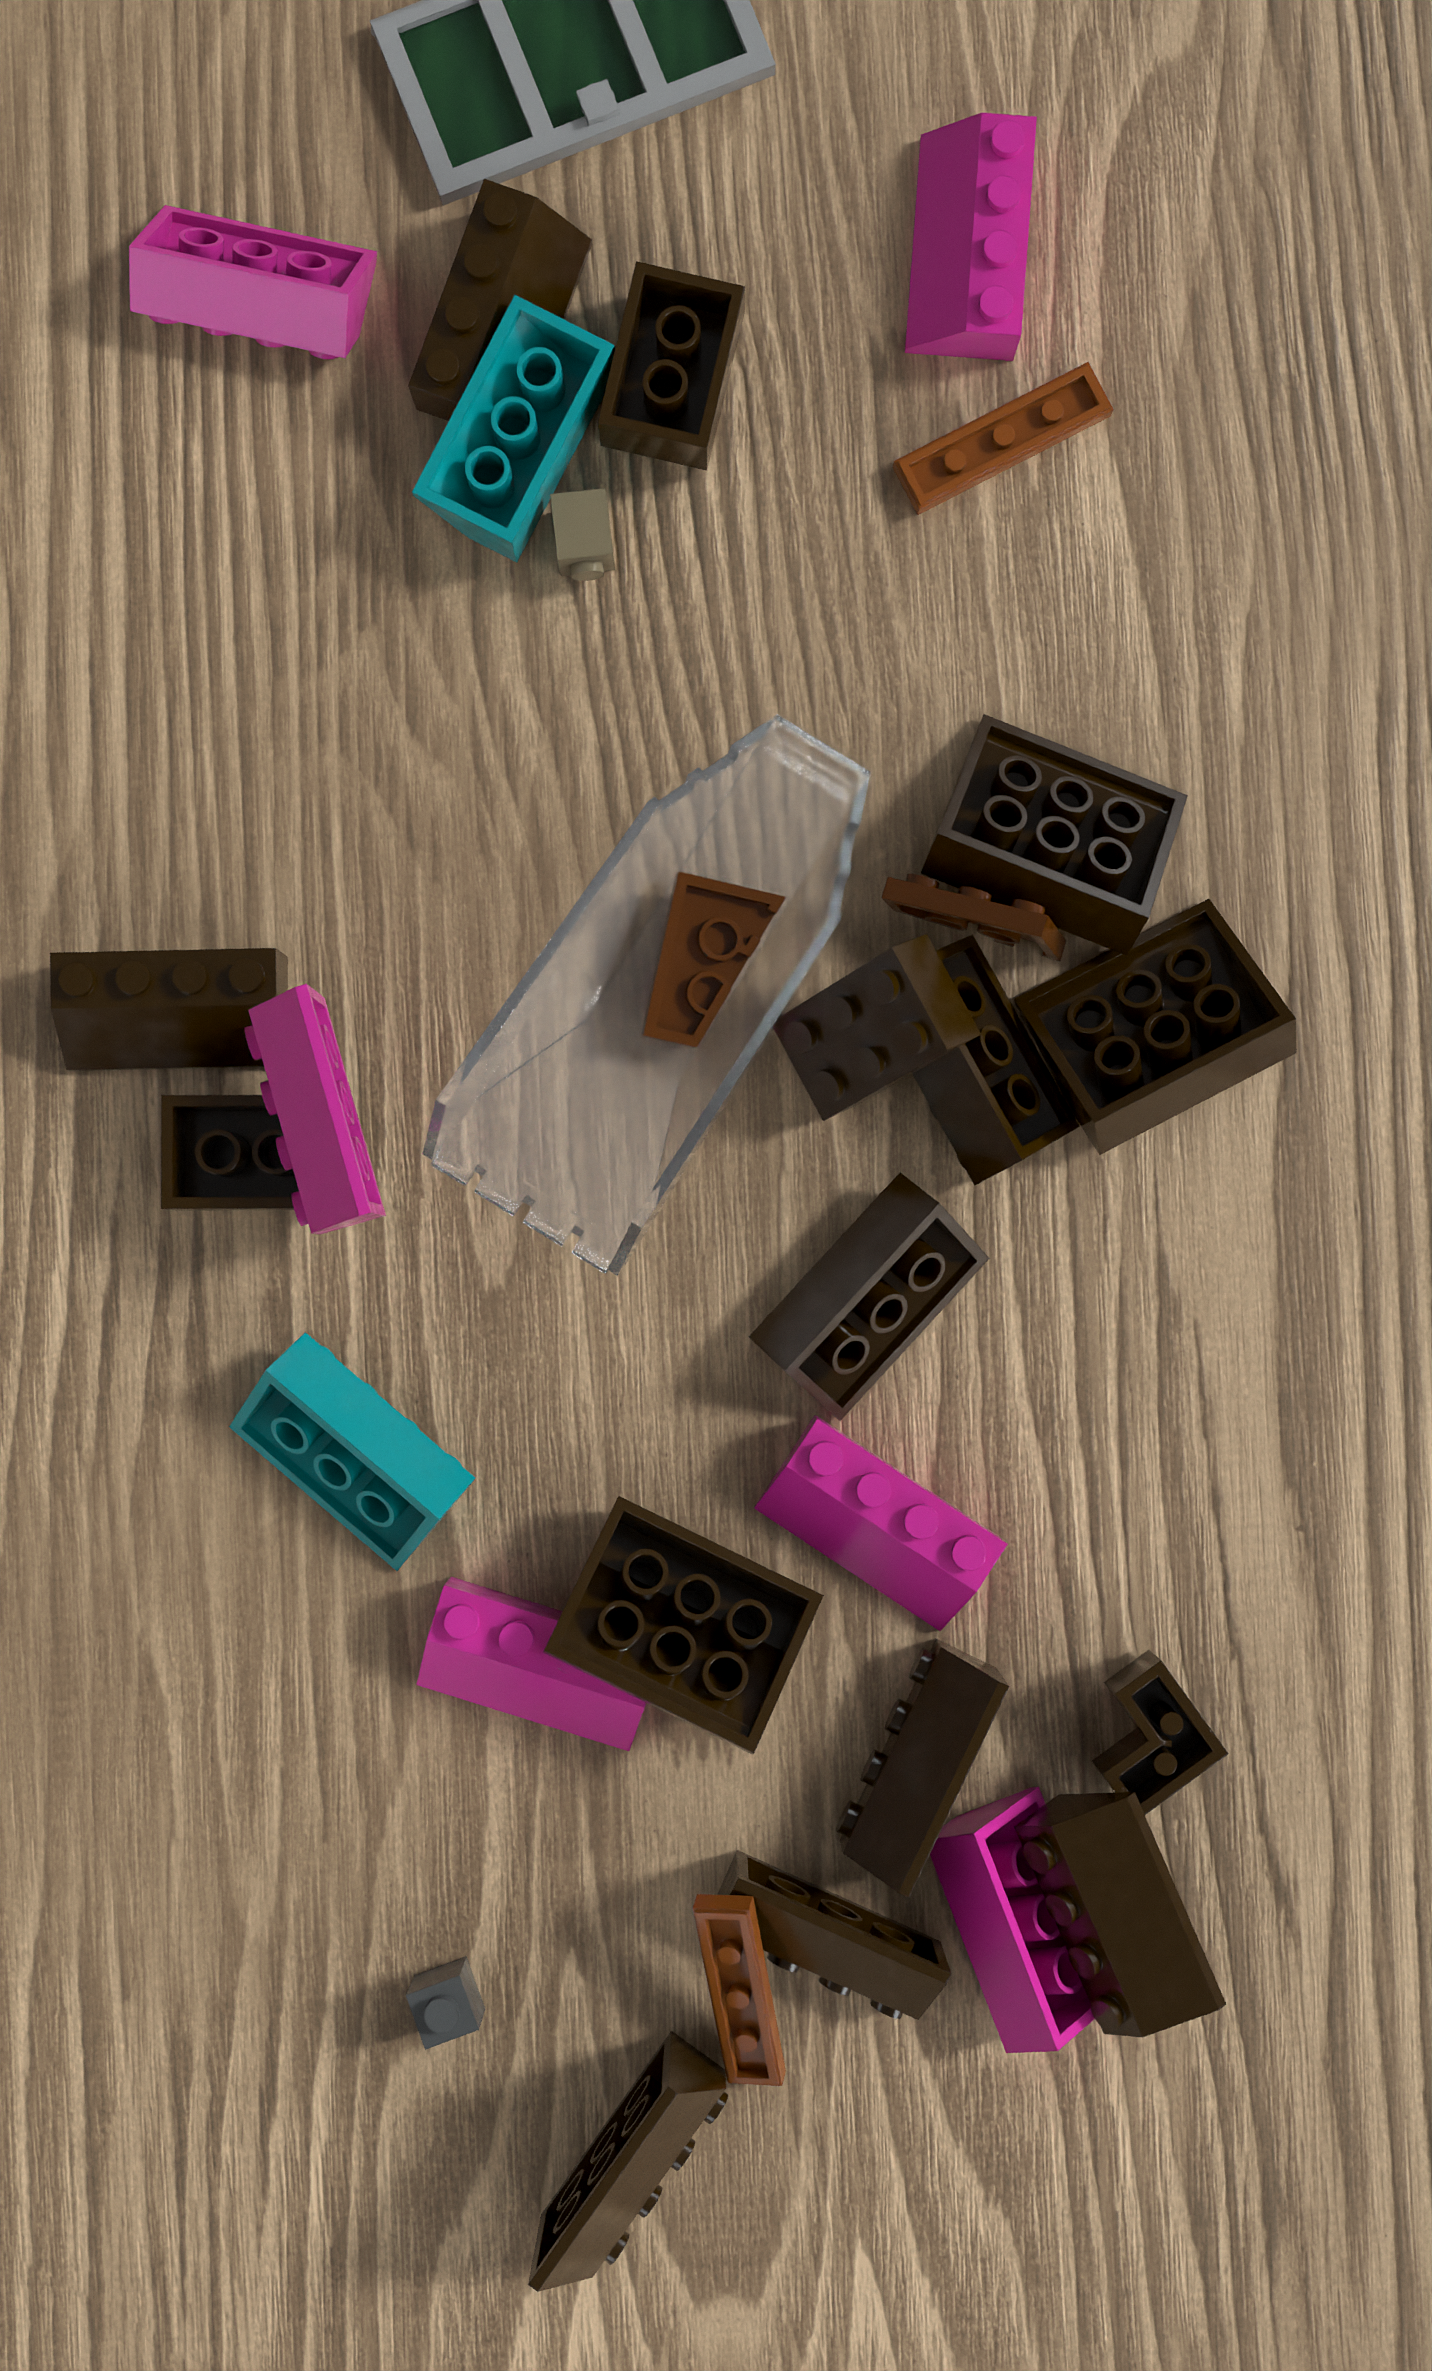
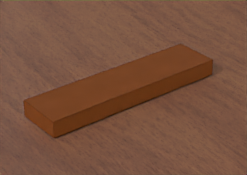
(1002, 438)
(739, 1989)

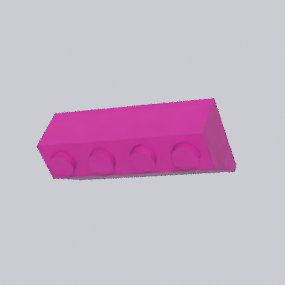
(971, 237)
(250, 281)
(314, 1110)
(880, 1524)
(492, 1654)
(1008, 1929)

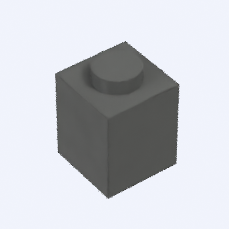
(445, 2002)

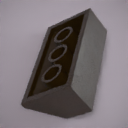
(507, 250)
(161, 1006)
(995, 1089)
(870, 1296)
(921, 1764)
(1119, 1913)
(840, 1940)

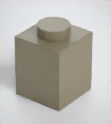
(582, 534)

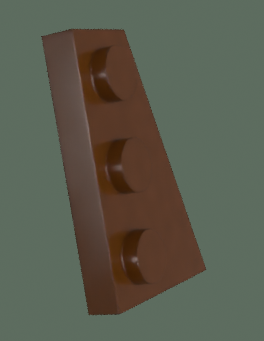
(1003, 923)
(702, 951)

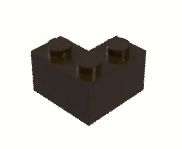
(1169, 1739)

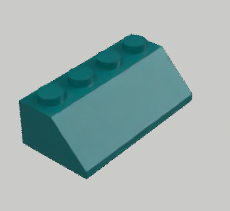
(516, 428)
(350, 1450)

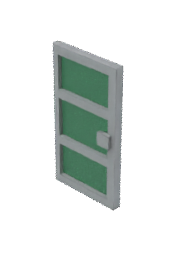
(539, 80)

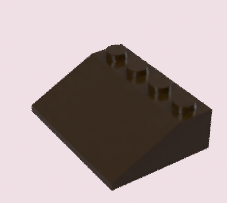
(1056, 833)
(1158, 1026)
(684, 1625)
(626, 2164)

